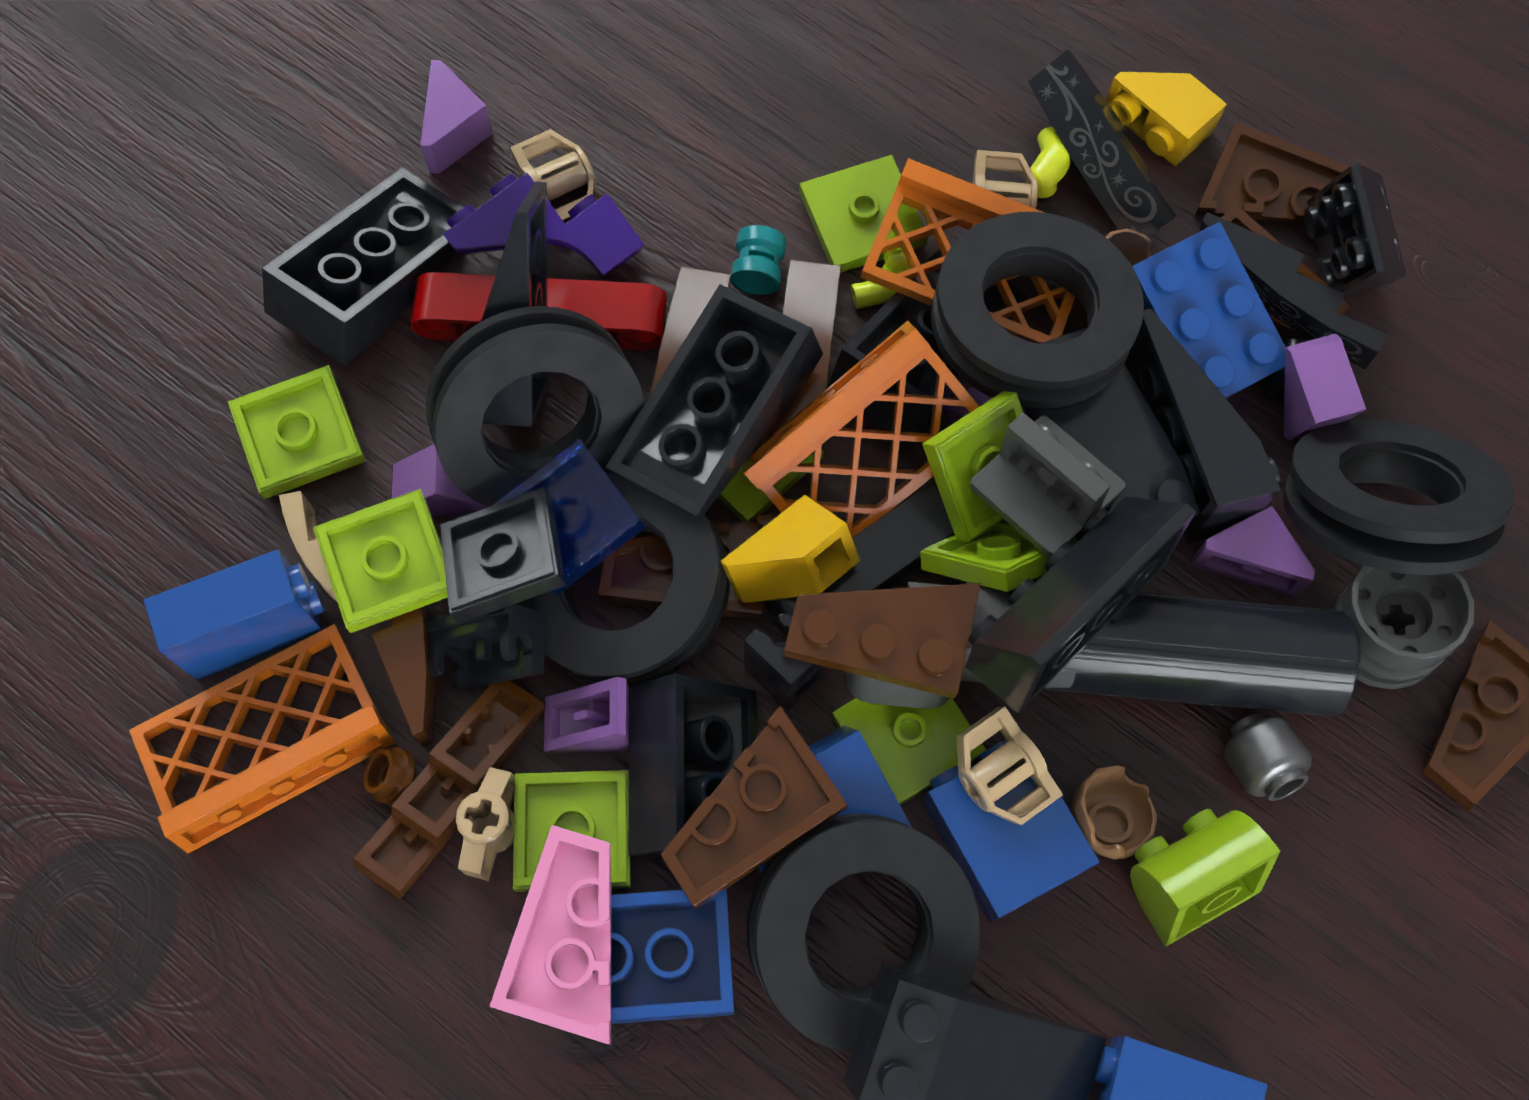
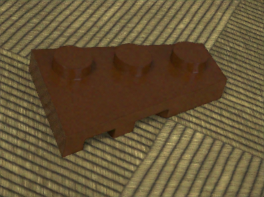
(888, 634)

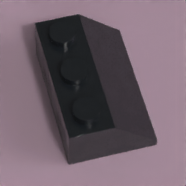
(679, 752)

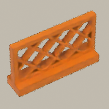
(962, 206)
(842, 403)
(268, 779)

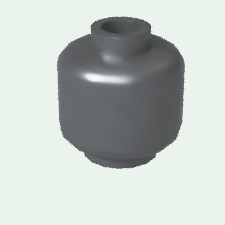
(1267, 756)

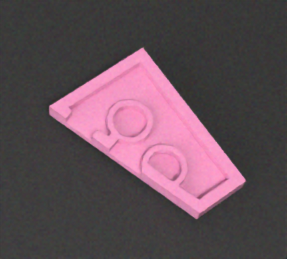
(563, 941)

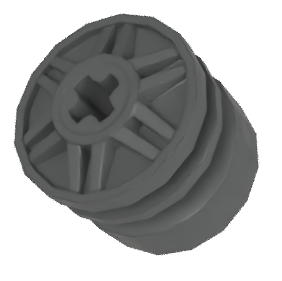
(1424, 611)

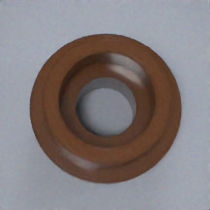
(389, 774)

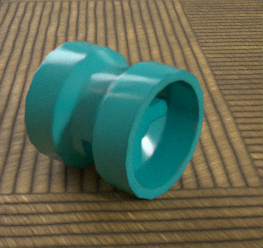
(757, 266)

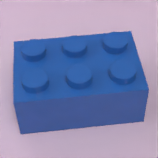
(1212, 309)
(669, 957)

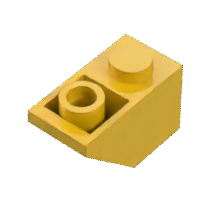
(1166, 110)
(792, 555)

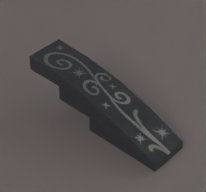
(1099, 146)
(1296, 299)

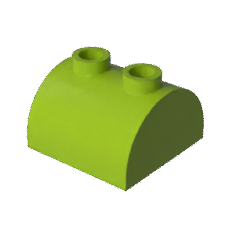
(1202, 873)

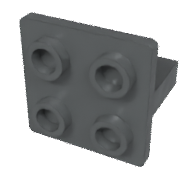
(1045, 483)

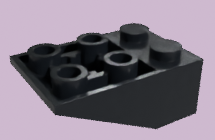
(1354, 232)

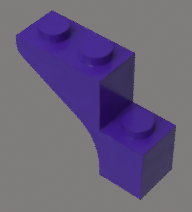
(594, 232)

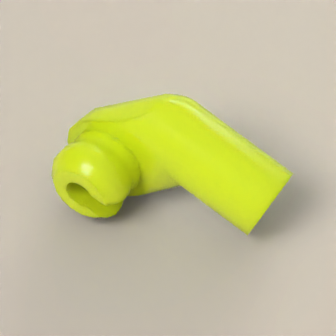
(1051, 162)
(871, 294)

